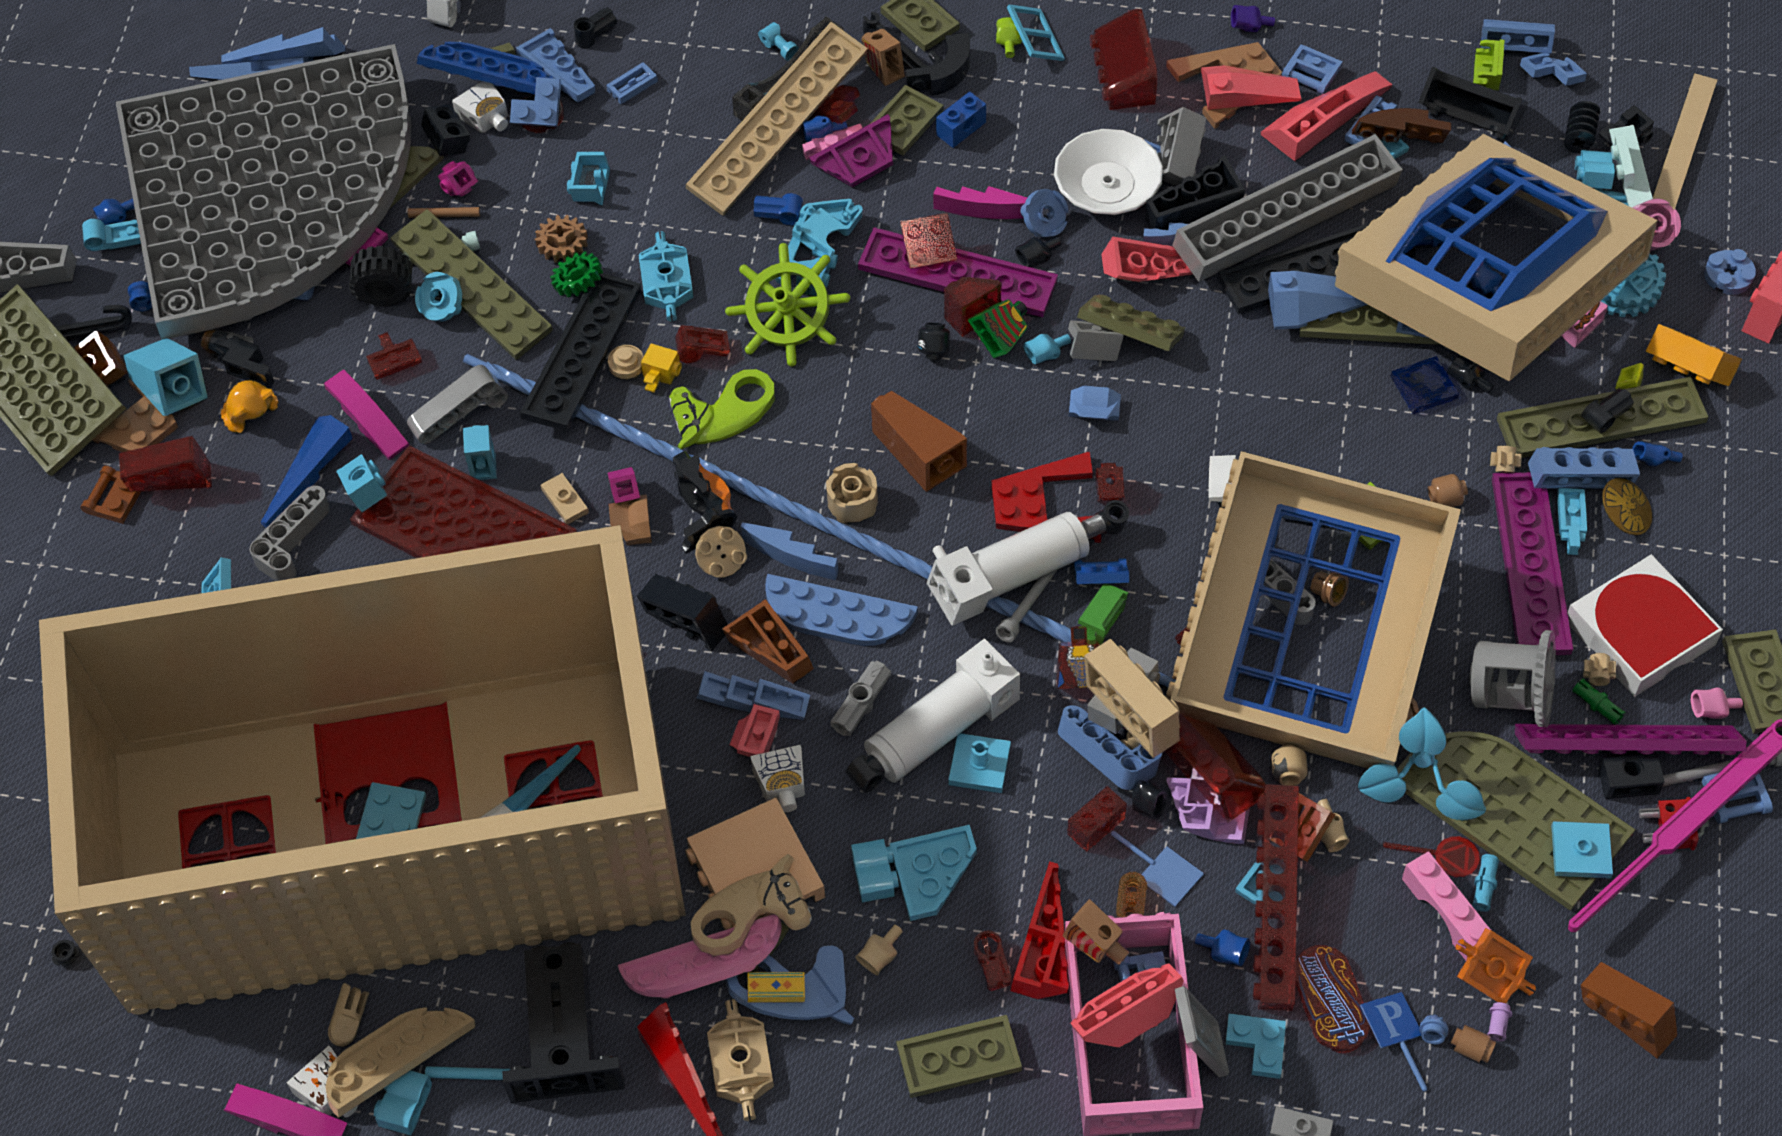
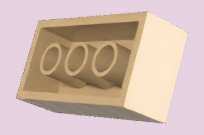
(1132, 697)

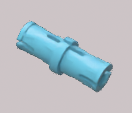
(1485, 882)

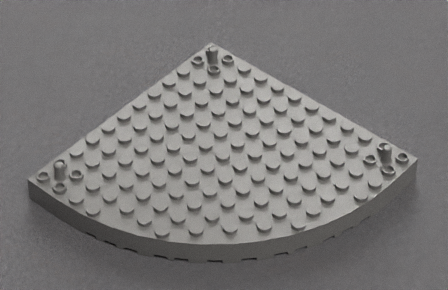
(262, 182)

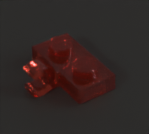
(393, 357)

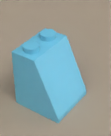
(167, 375)

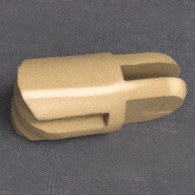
(347, 1015)

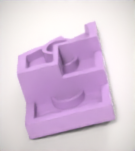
(1201, 817)

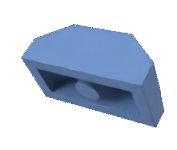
(1095, 403)

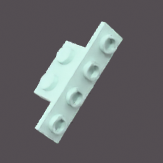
(1630, 165)

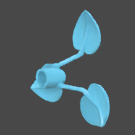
(1424, 739)

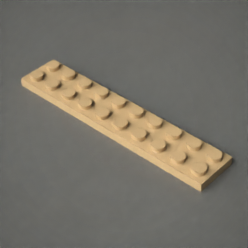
(776, 118)

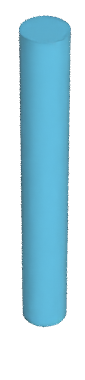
(465, 1073)

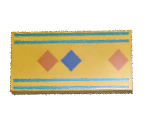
(776, 986)

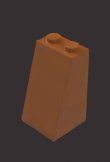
(918, 440)

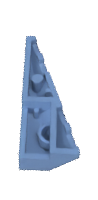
(305, 45)
(226, 71)

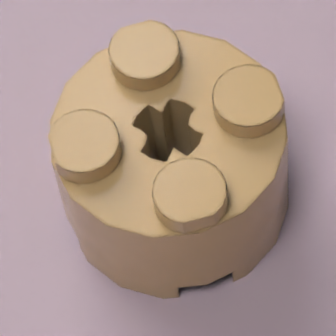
(852, 493)

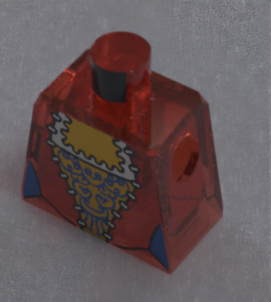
(1071, 660)

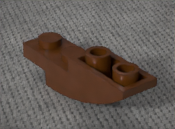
(1398, 122)

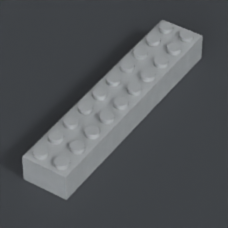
(1286, 207)

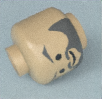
(1289, 765)

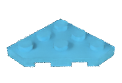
(931, 868)

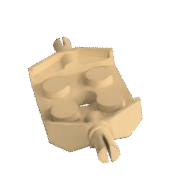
(746, 1079)

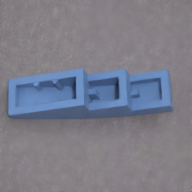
(780, 546)
(743, 694)

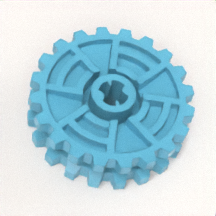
(1638, 290)

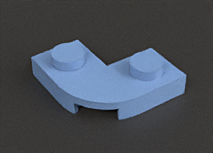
(1566, 71)

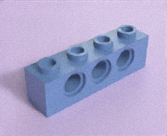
(1581, 467)

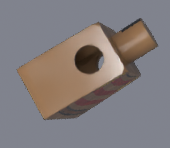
(881, 50)
(1095, 934)

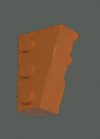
(769, 641)
(1631, 1008)

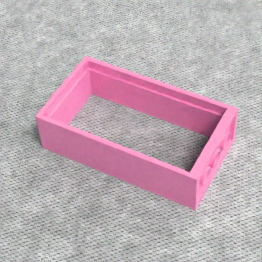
(1149, 1114)

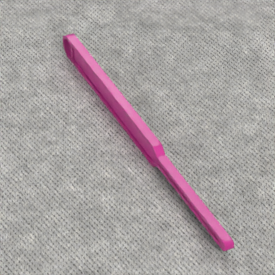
(1691, 816)

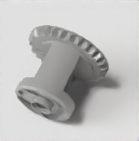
(1517, 695)

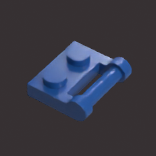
(1101, 572)

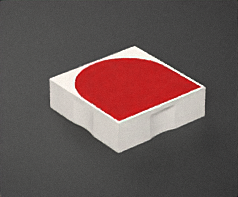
(1643, 624)

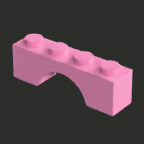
(1433, 885)

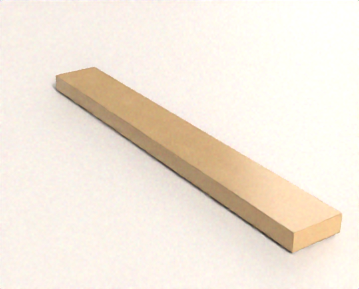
(1685, 139)

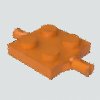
(1495, 966)

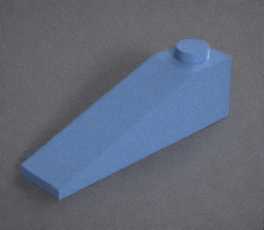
(1305, 297)

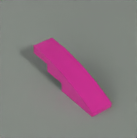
(973, 203)
(366, 414)
(281, 1114)

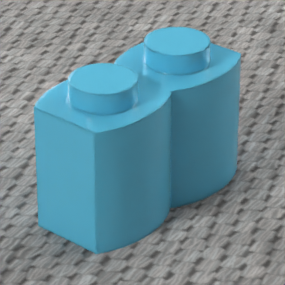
(1595, 169)
(873, 870)
(403, 1102)

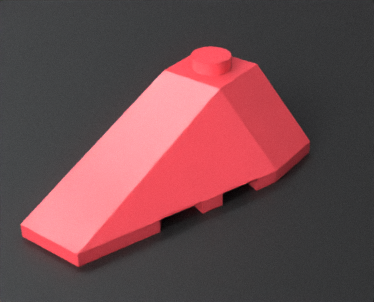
(1242, 87)
(1142, 260)

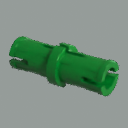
(1598, 701)

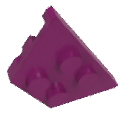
(858, 154)

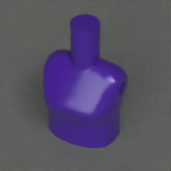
(1249, 18)

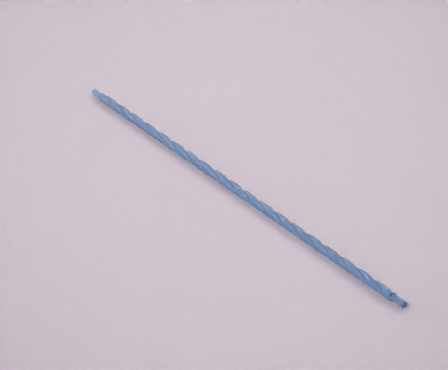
(782, 504)

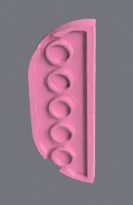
(689, 968)

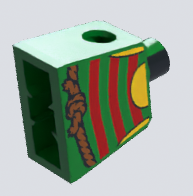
(1000, 326)

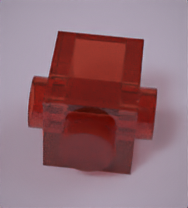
(1107, 491)

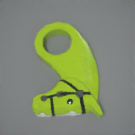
(729, 415)

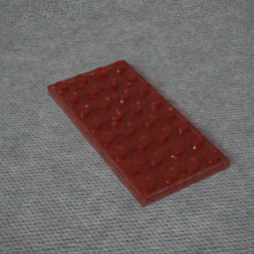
(445, 511)

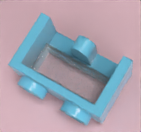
(589, 177)

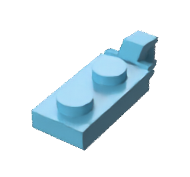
(1572, 518)

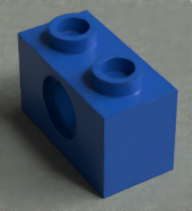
(961, 119)

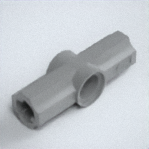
(867, 686)

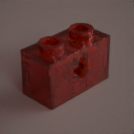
(1096, 818)

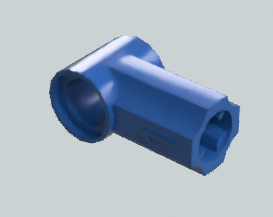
(785, 209)

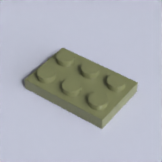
(920, 21)
(910, 117)

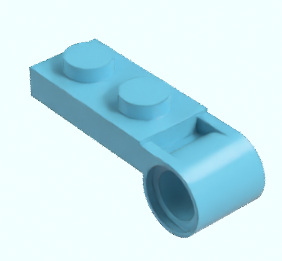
(111, 236)

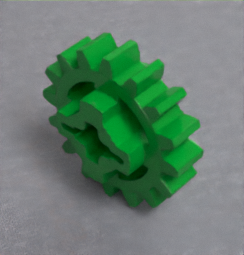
(576, 274)

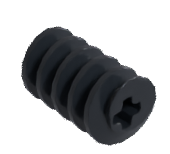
(1582, 126)

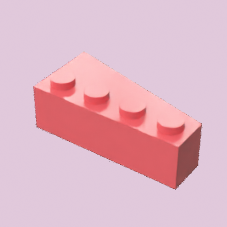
(1767, 305)

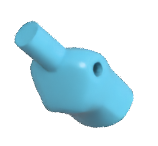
(1045, 347)

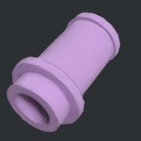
(1499, 1020)

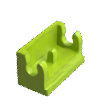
(1489, 64)

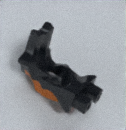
(703, 494)

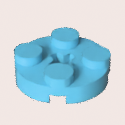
(451, 297)

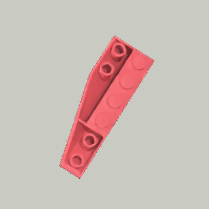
(1319, 117)

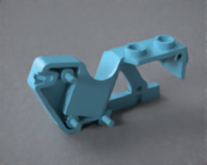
(814, 226)

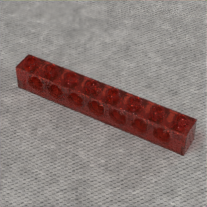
(1284, 800)

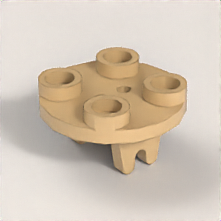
(730, 545)

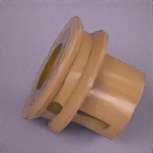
(1330, 587)

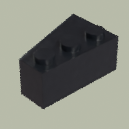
(685, 607)

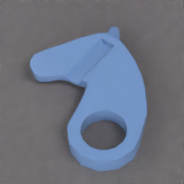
(823, 990)

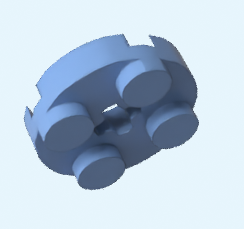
(1033, 215)
(1730, 260)

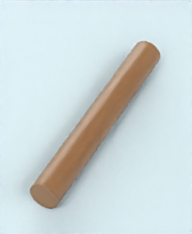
(446, 212)

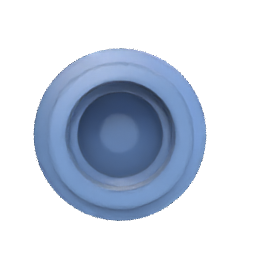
(1433, 1029)

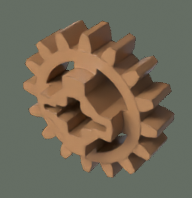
(561, 238)

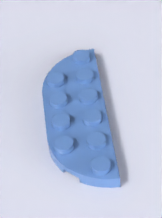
(837, 612)

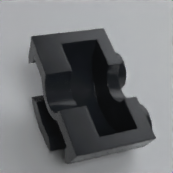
(1635, 117)

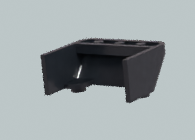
(1472, 103)

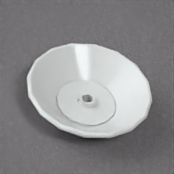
(1108, 171)

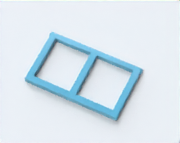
(1023, 32)

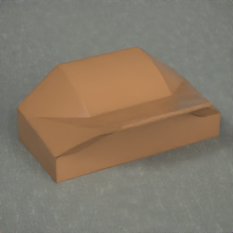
(633, 519)

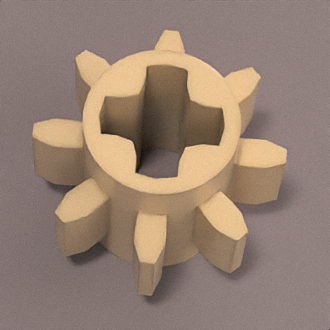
(1505, 459)
(1599, 669)

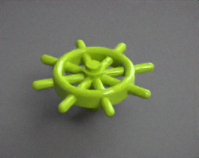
(787, 304)

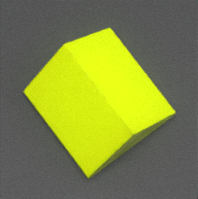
(1630, 377)

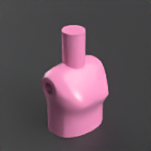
(1713, 703)

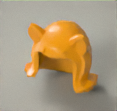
(245, 402)

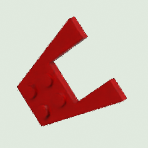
(1020, 496)

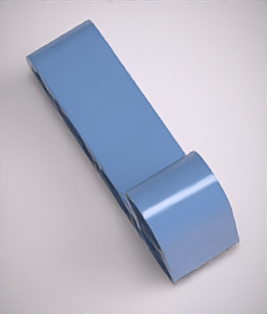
(1105, 751)

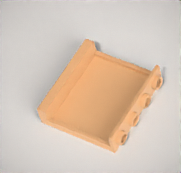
(749, 846)

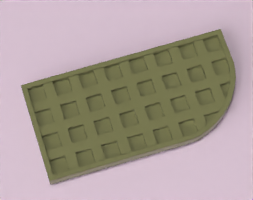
(1520, 808)

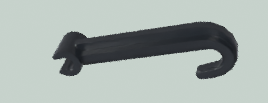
(909, 59)
(101, 325)

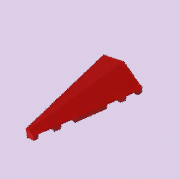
(1043, 960)
(669, 1052)

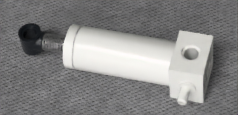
(968, 581)

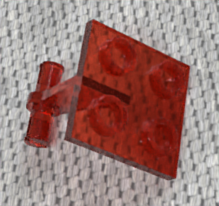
(928, 240)

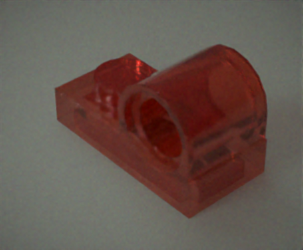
(694, 341)

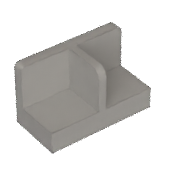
(1094, 341)

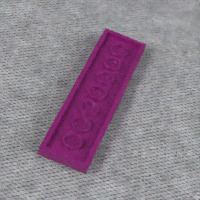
(887, 257)
(1531, 561)
(1620, 738)

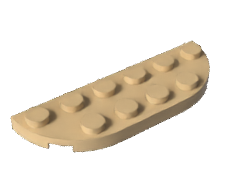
(390, 1054)

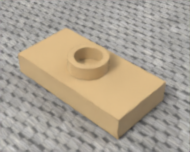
(564, 498)

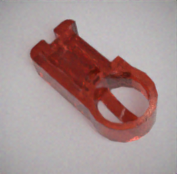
(995, 964)

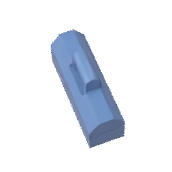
(1520, 35)

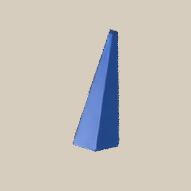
(321, 445)

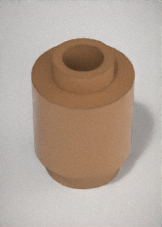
(1473, 1044)

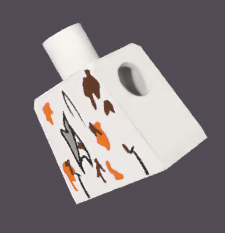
(311, 1082)

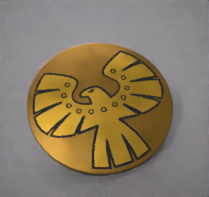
(1627, 506)

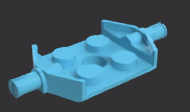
(667, 289)

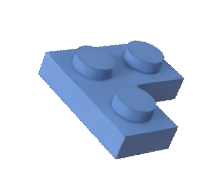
(543, 110)

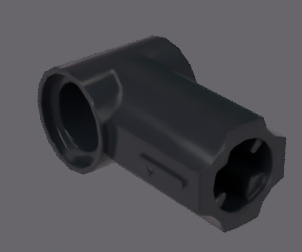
(589, 28)
(1604, 413)

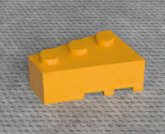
(1693, 356)

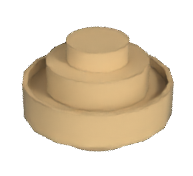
(625, 361)

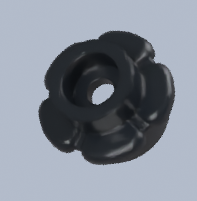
(60, 948)

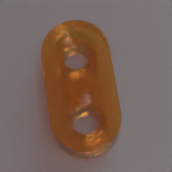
(1131, 901)

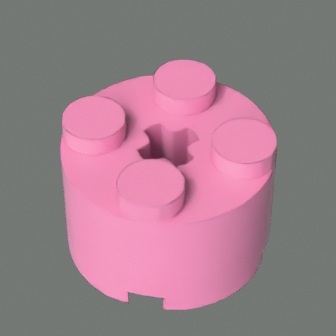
(1668, 221)

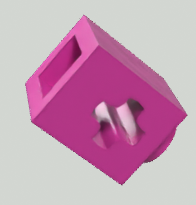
(623, 485)

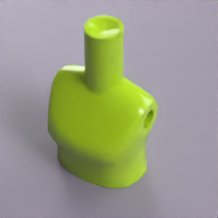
(1007, 35)

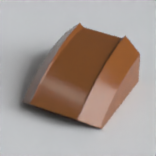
(102, 357)

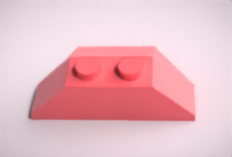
(1129, 1007)

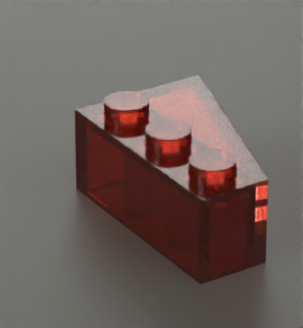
(166, 466)

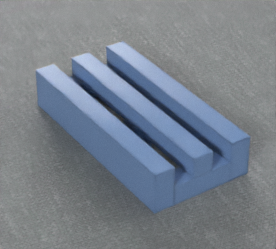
(634, 85)

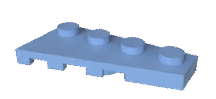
(551, 55)

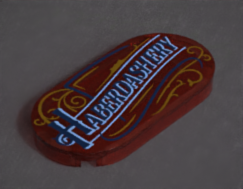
(1331, 998)

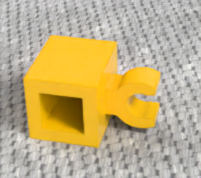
(660, 366)

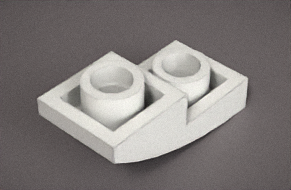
(1219, 475)

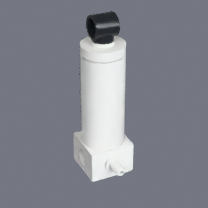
(980, 687)

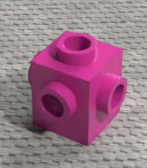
(464, 178)

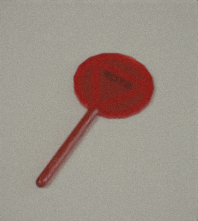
(1454, 854)

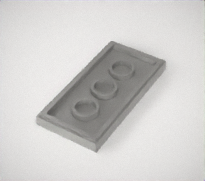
(1201, 1032)

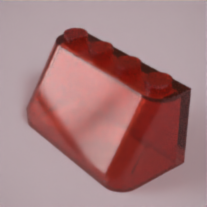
(1125, 61)
(1216, 767)

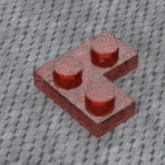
(839, 104)

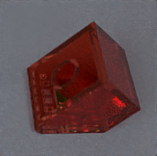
(967, 298)

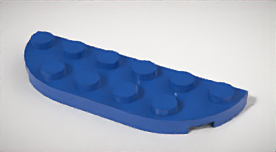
(483, 65)

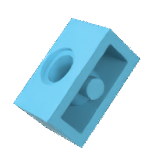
(480, 452)
(362, 482)

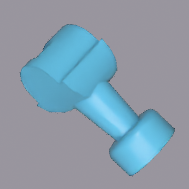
(772, 36)

